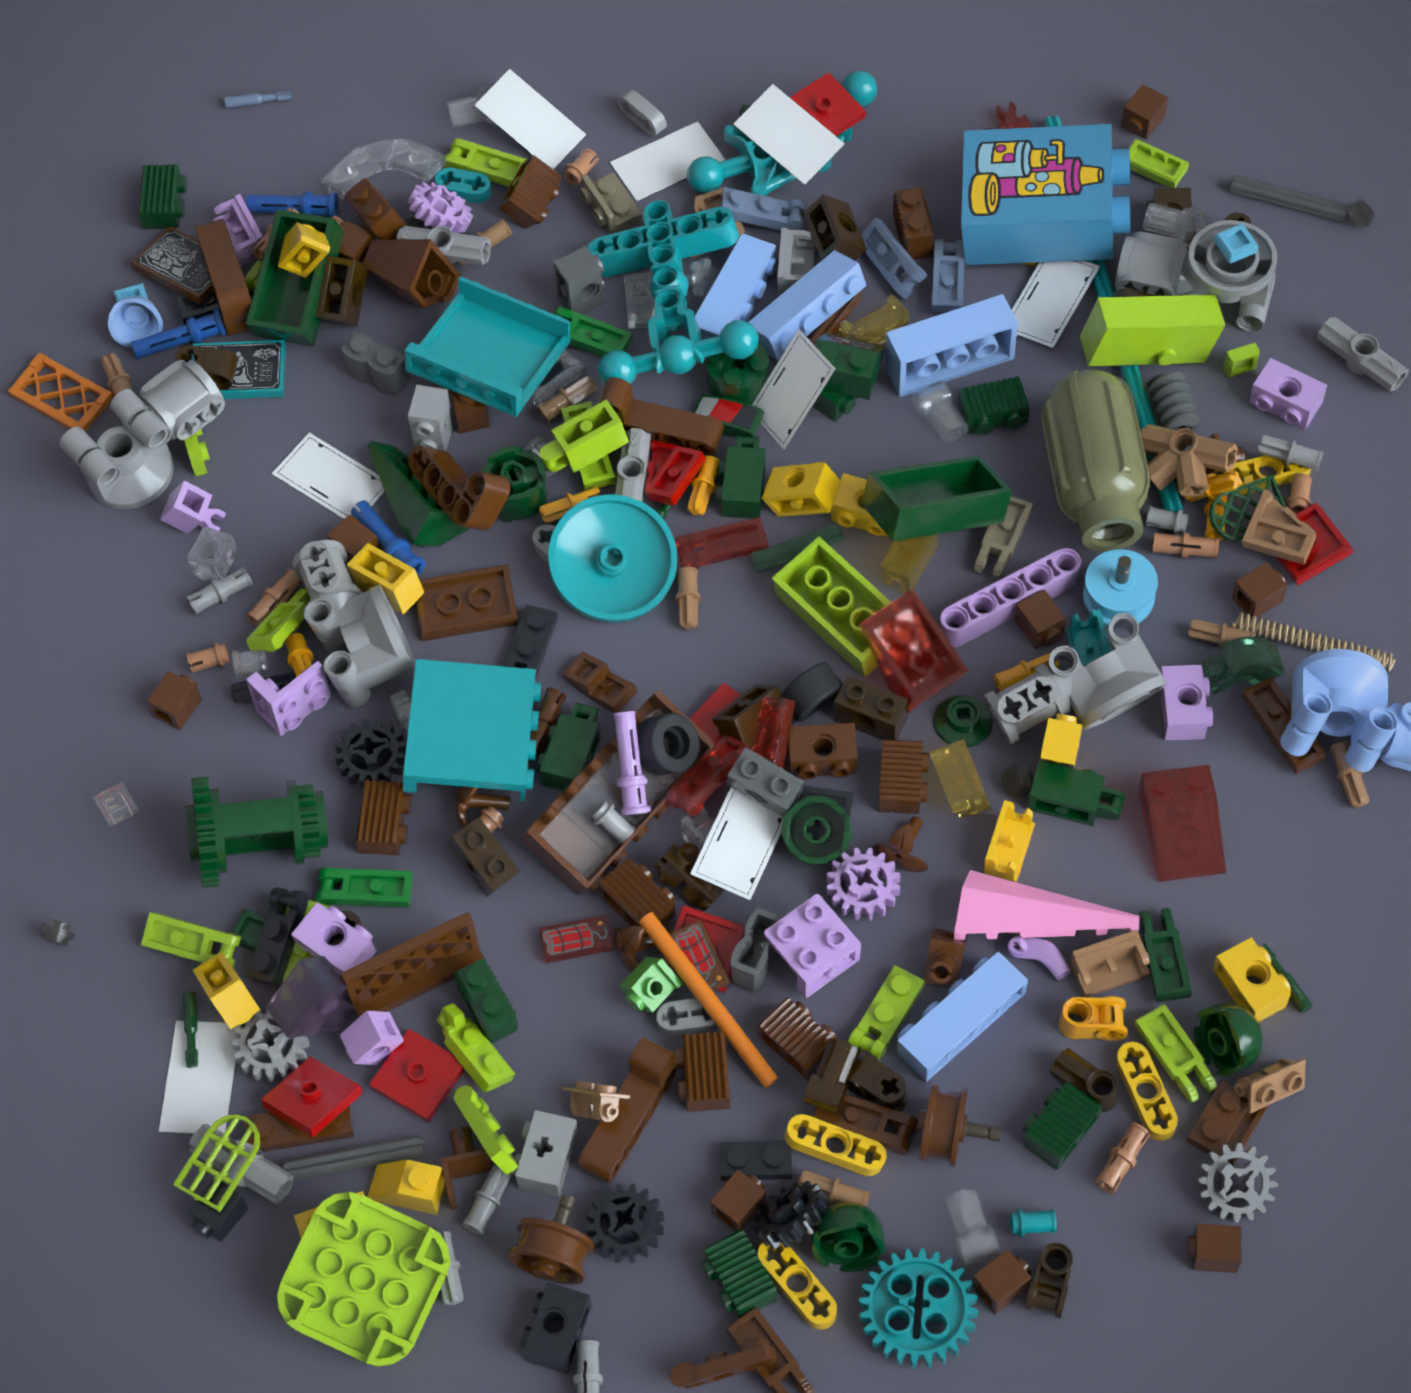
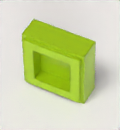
(1241, 360)

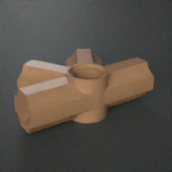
(1187, 465)

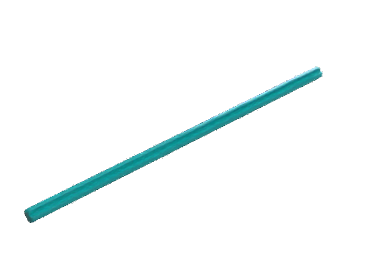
(1130, 373)

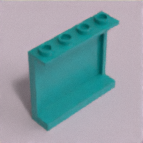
(490, 347)
(471, 726)

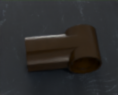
(1086, 1077)
(828, 1085)

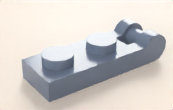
(763, 210)
(891, 258)
(948, 276)

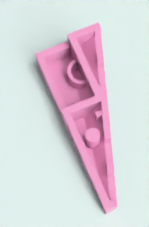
(1003, 906)

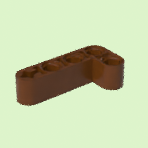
(225, 275)
(662, 422)
(468, 501)
(649, 1078)

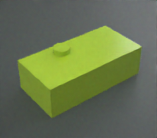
(1152, 330)
(831, 600)

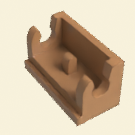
(1110, 963)

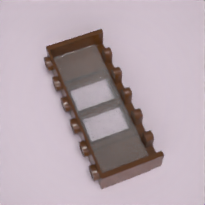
(566, 831)

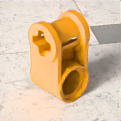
(1101, 1018)

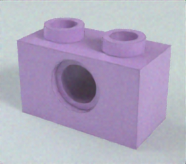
(1280, 380)
(1183, 720)
(321, 925)

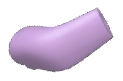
(1042, 951)

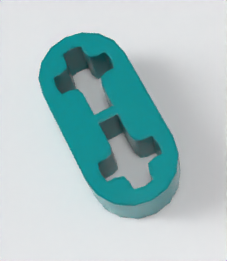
(464, 184)

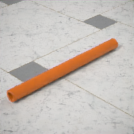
(708, 1000)

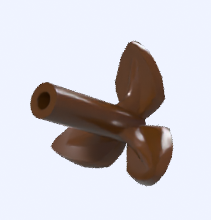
(467, 798)
(902, 843)
(632, 941)

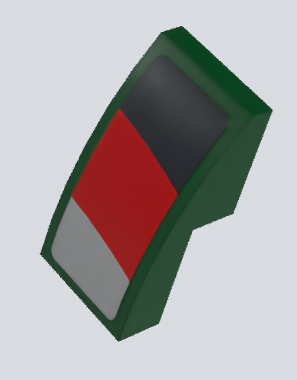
(735, 415)

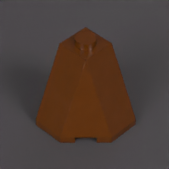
(412, 270)

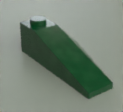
(412, 504)

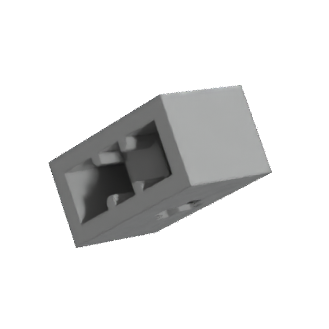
(430, 417)
(548, 1172)

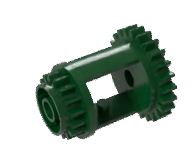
(253, 826)

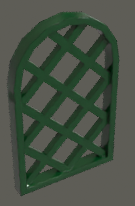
(1251, 486)

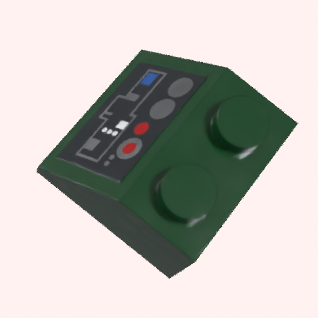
(855, 364)

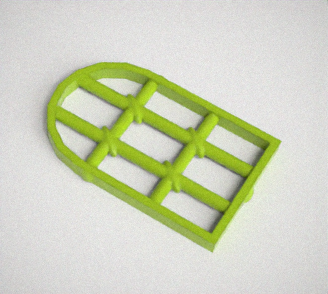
(220, 1176)

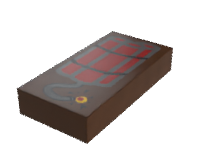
(701, 952)

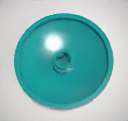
(612, 558)

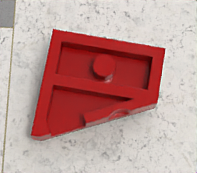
(671, 471)

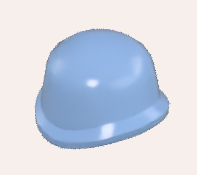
(133, 320)

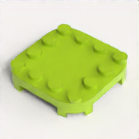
(363, 1279)

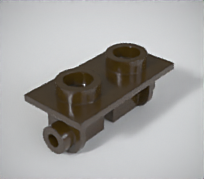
(677, 866)

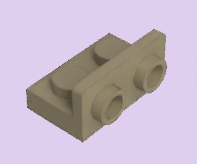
(610, 203)

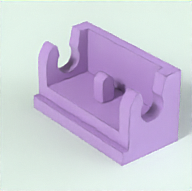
(241, 228)

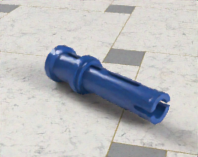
(303, 204)
(144, 347)
(388, 541)

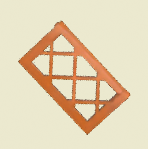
(31, 376)

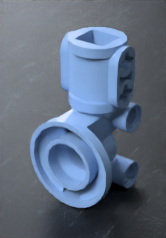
(1346, 696)

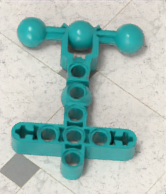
(662, 247)

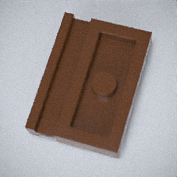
(1225, 1122)

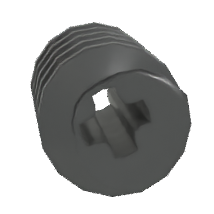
(1173, 401)

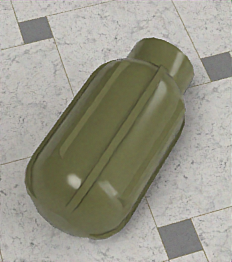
(1097, 457)

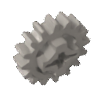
(255, 1050)
(1224, 1194)

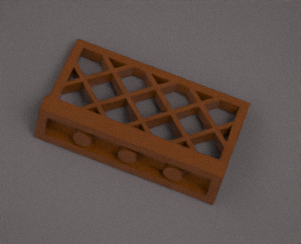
(414, 968)

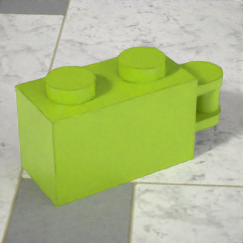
(584, 439)

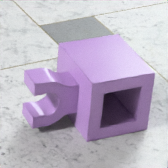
(189, 508)

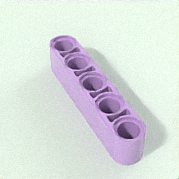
(1018, 585)

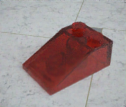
(912, 651)
(1182, 822)

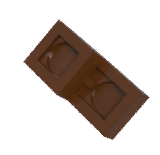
(598, 683)

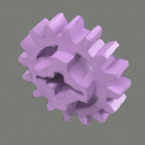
(440, 207)
(865, 889)

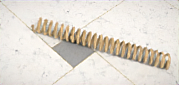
(1273, 631)

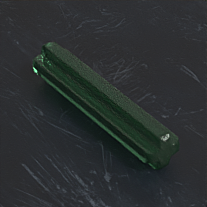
(790, 549)

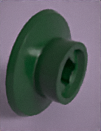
(952, 729)

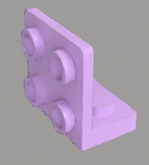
(290, 705)
(814, 944)

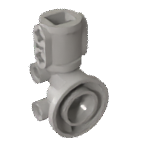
(1167, 268)
(167, 408)
(351, 621)
(1093, 691)

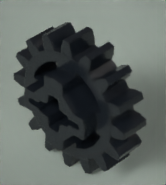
(354, 753)
(632, 1208)
(790, 1214)

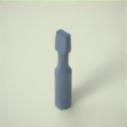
(255, 99)

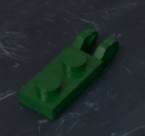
(1166, 958)

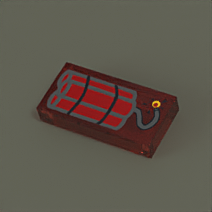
(576, 939)

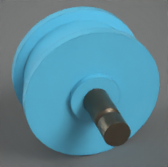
(1120, 584)

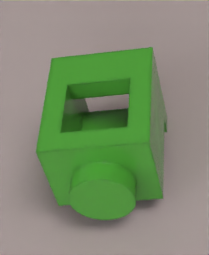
(638, 984)

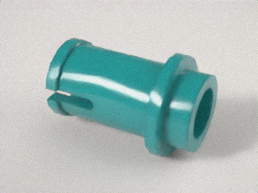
(1032, 1222)

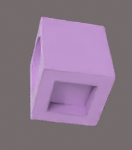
(371, 1038)

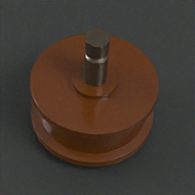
(946, 1125)
(551, 1247)

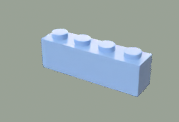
(737, 285)
(808, 302)
(961, 1016)

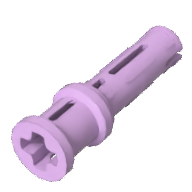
(631, 779)

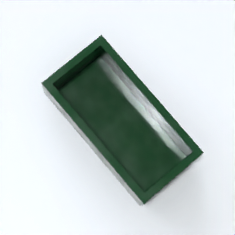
(283, 301)
(936, 497)

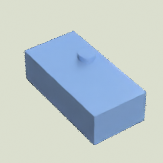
(951, 345)

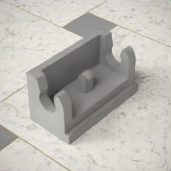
(795, 257)

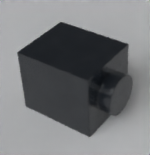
(215, 1223)

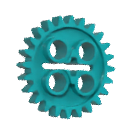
(885, 1305)

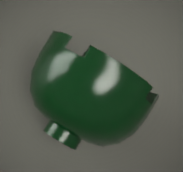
(1228, 1037)
(848, 1237)

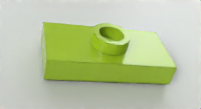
(1156, 164)

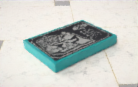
(258, 370)

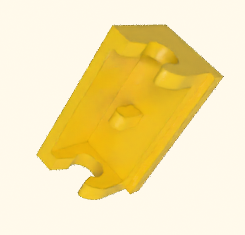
(1009, 843)

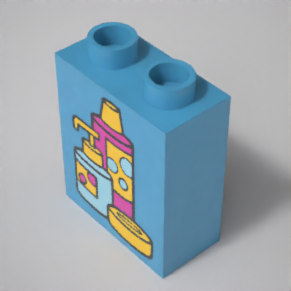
(1042, 194)

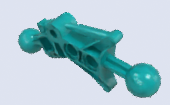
(707, 174)

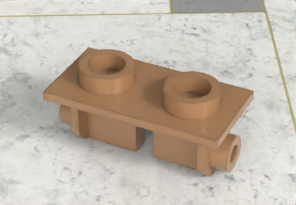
(1273, 1085)
(594, 1101)

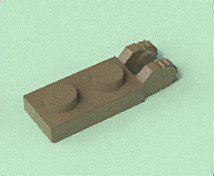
(1004, 537)

